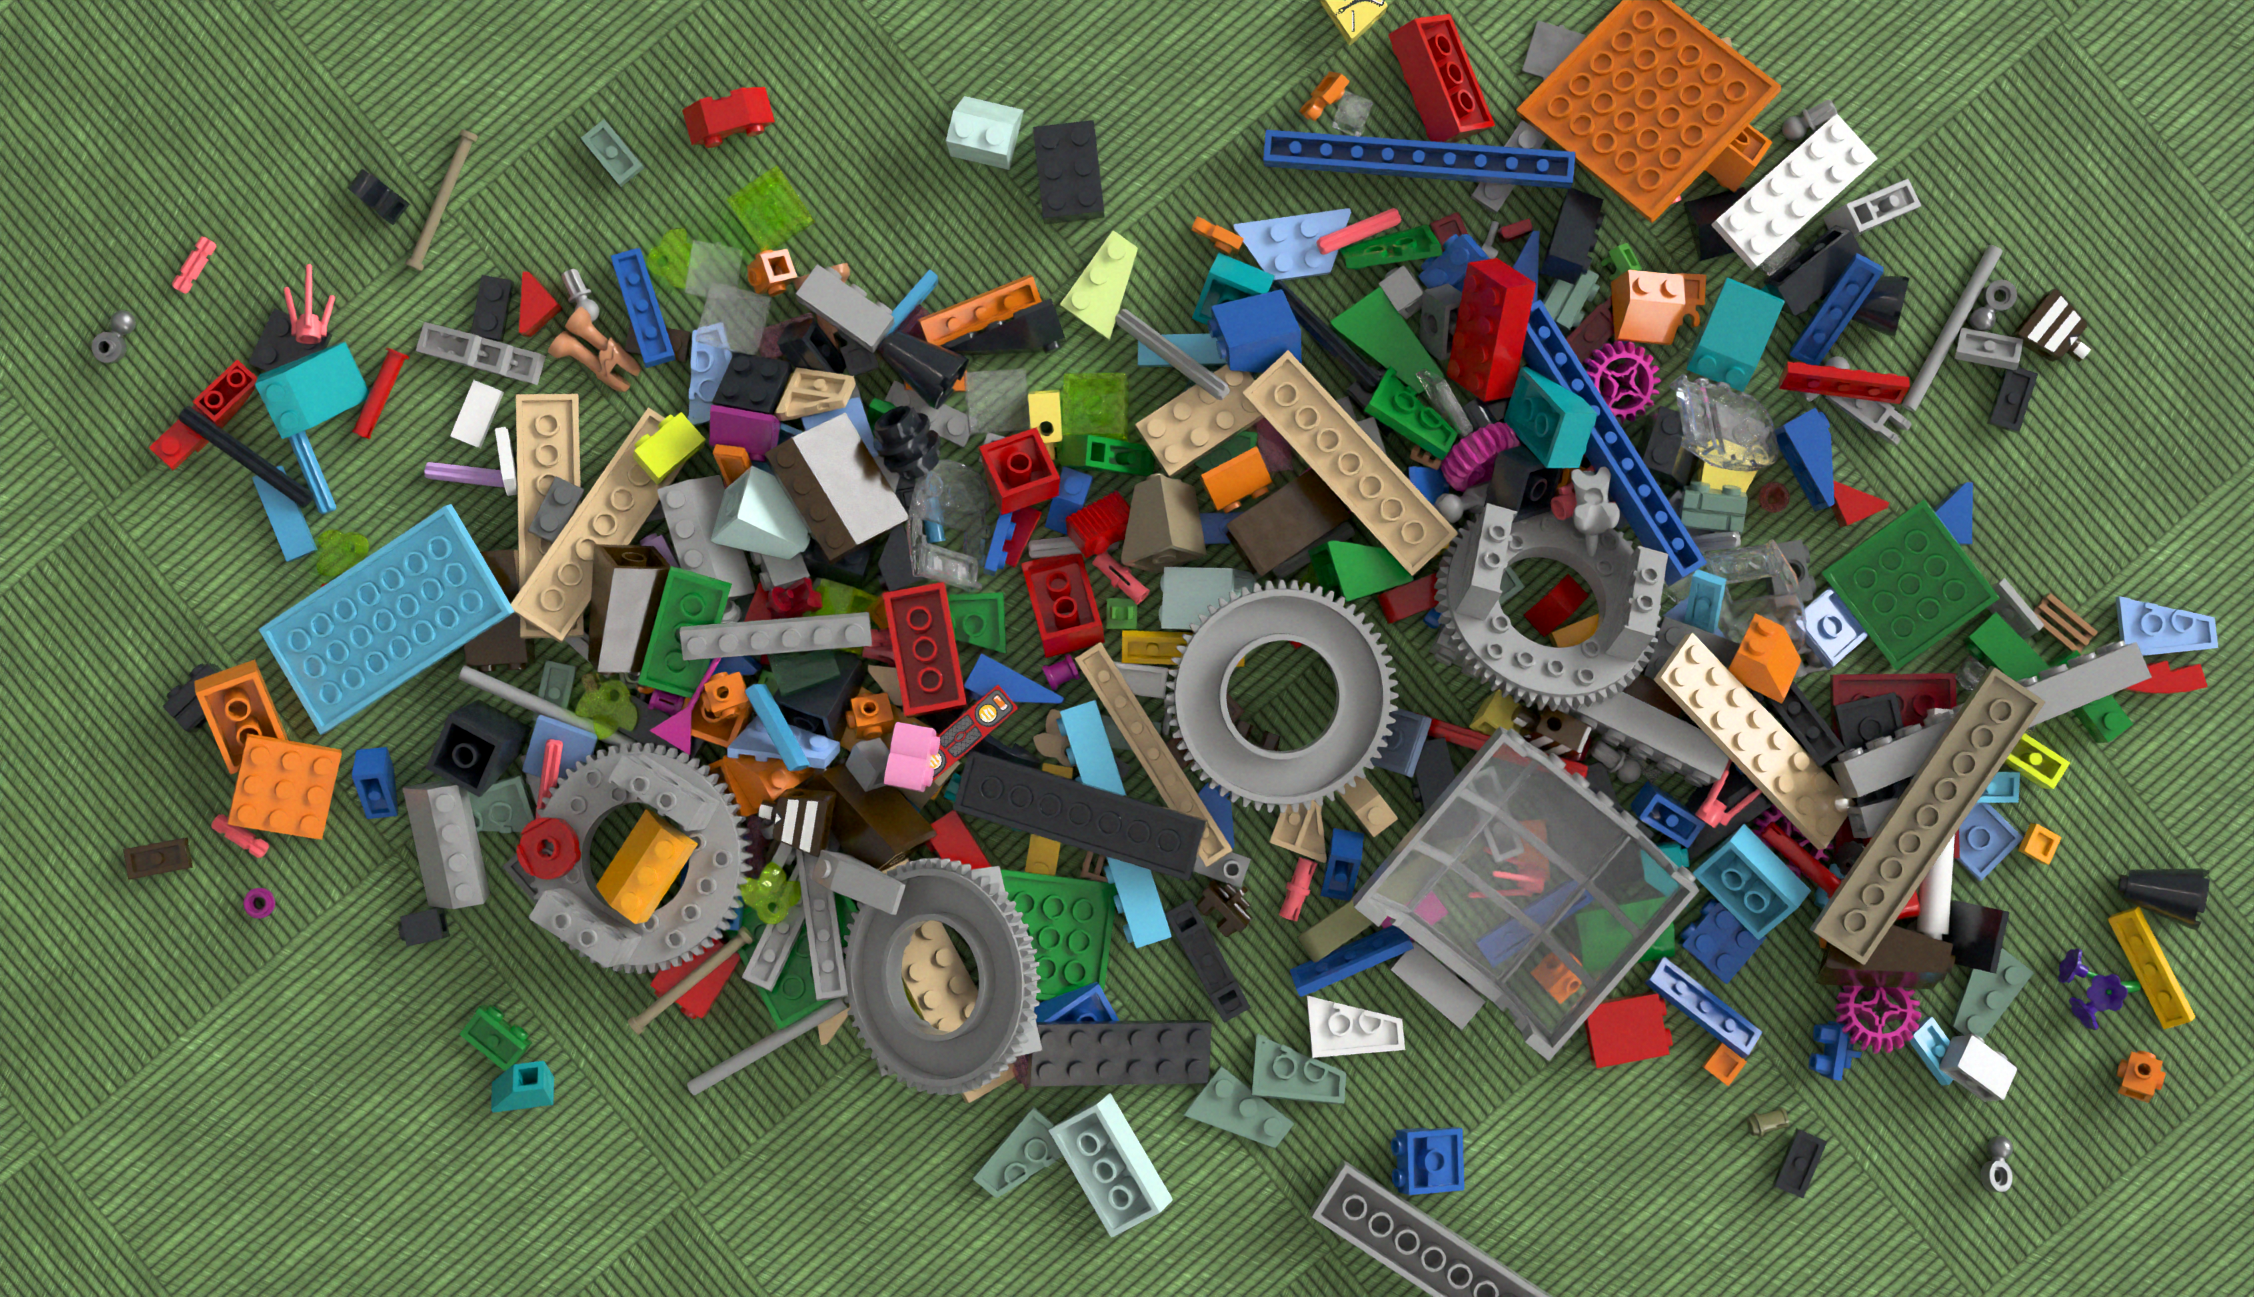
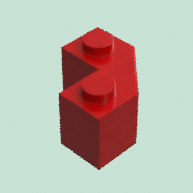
(742, 112)

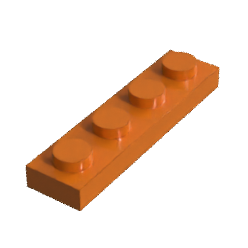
(979, 311)

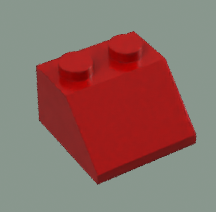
(1019, 471)

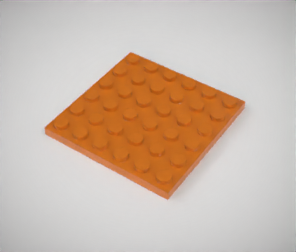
(1648, 102)

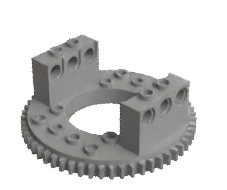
(1624, 584)
(1359, 710)
(677, 789)
(1006, 999)

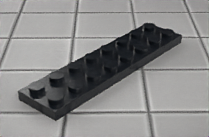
(1080, 815)

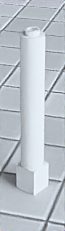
(1936, 886)

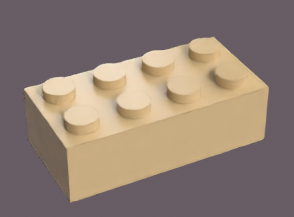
(1198, 422)

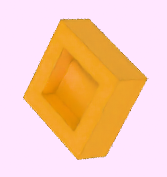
(2039, 843)

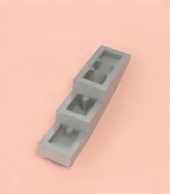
(480, 353)

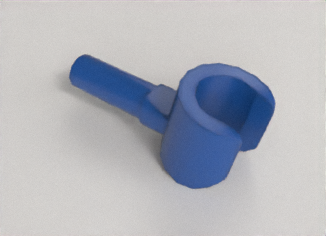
(1431, 618)

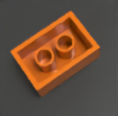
(237, 705)

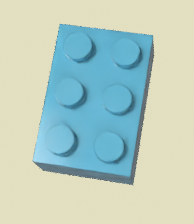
(1751, 882)

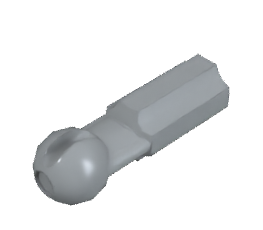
(1452, 506)

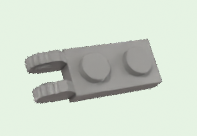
(1873, 416)

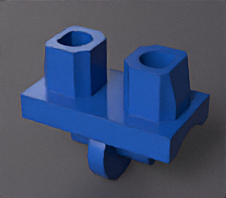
(1837, 1050)

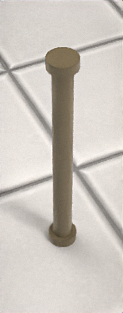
(441, 200)
(691, 980)

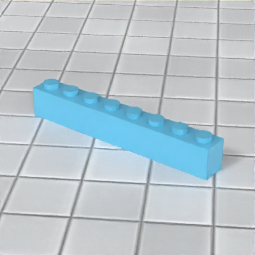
(1098, 768)

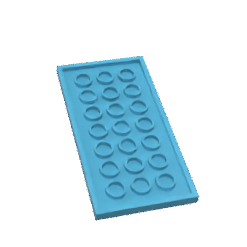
(386, 619)

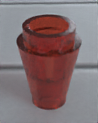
(1779, 494)

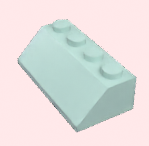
(1111, 1165)

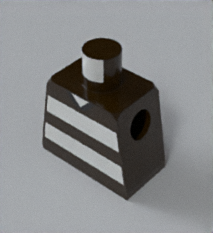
(2053, 329)
(1552, 730)
(801, 818)

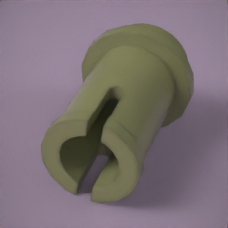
(1767, 1122)

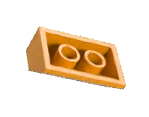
(645, 867)

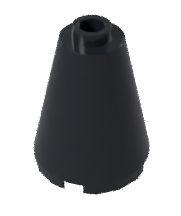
(1883, 305)
(924, 366)
(2168, 892)

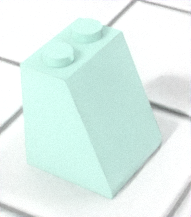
(984, 132)
(759, 517)
(1190, 591)

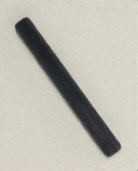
(1329, 339)
(245, 456)

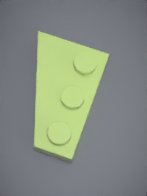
(1101, 287)

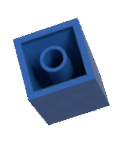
(1255, 331)

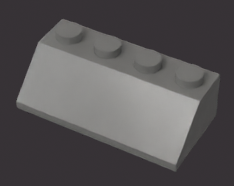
(691, 516)
(447, 844)

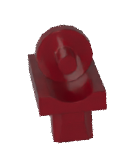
(793, 600)

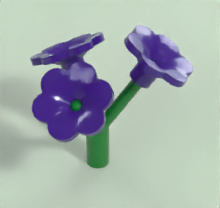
(2105, 993)

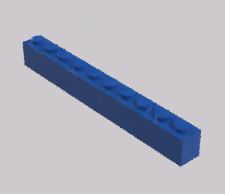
(1419, 159)
(1609, 447)

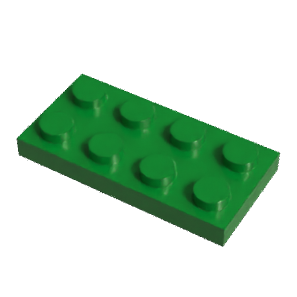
(686, 601)

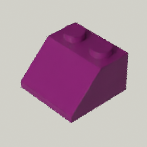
(744, 429)

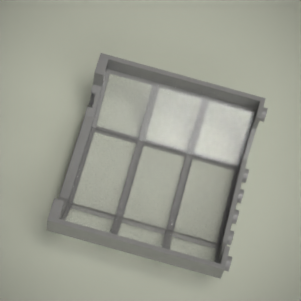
(1529, 888)

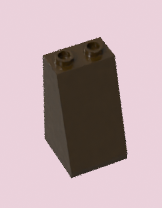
(1285, 523)
(624, 605)
(502, 641)
(872, 824)
(1899, 961)

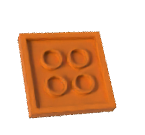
(284, 786)

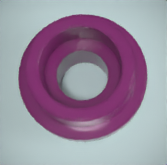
(250, 903)

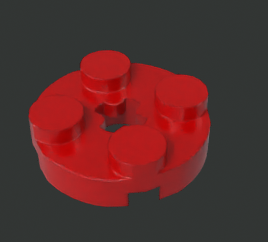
(565, 851)

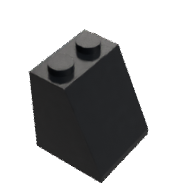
(1662, 449)
(824, 706)
(477, 746)

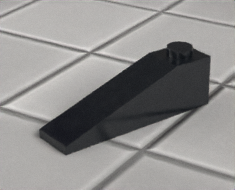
(1028, 332)
(1734, 790)

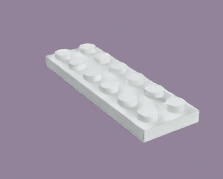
(1794, 192)

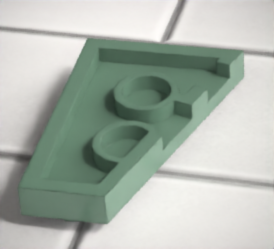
(503, 806)
(1989, 995)
(1293, 1076)
(1229, 1106)
(1019, 1155)

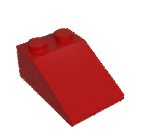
(1063, 604)

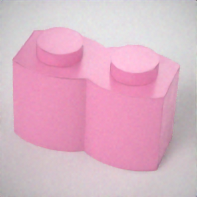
(911, 757)

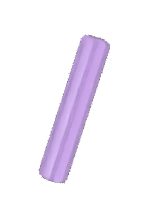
(464, 474)

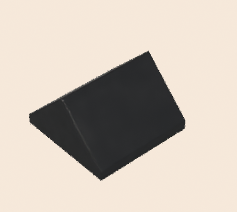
(1702, 214)

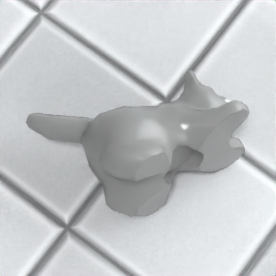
(1593, 511)

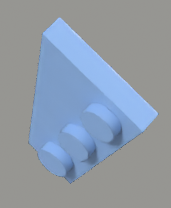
(707, 371)
(2164, 629)
(756, 742)

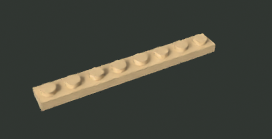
(1150, 747)

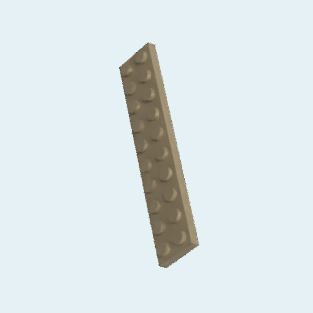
(1927, 815)

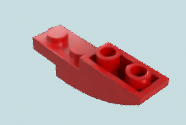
(217, 403)

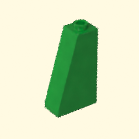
(1384, 338)

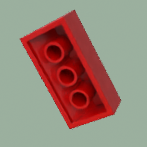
(1441, 79)

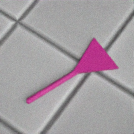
(678, 727)

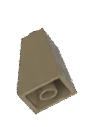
(1163, 525)

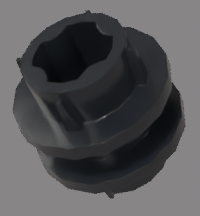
(907, 442)

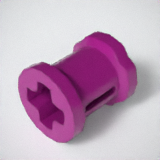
(1061, 672)
(656, 703)

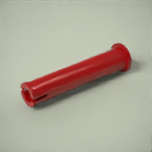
(379, 393)
(1801, 858)

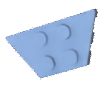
(1288, 244)

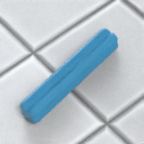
(312, 472)

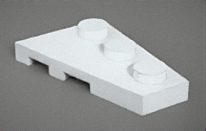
(1351, 1030)

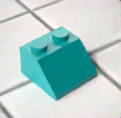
(1229, 282)

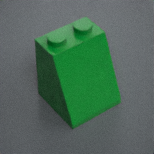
(1356, 570)

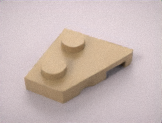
(814, 393)
(1301, 831)

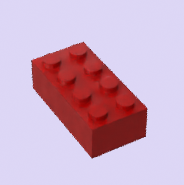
(1490, 329)
(925, 650)

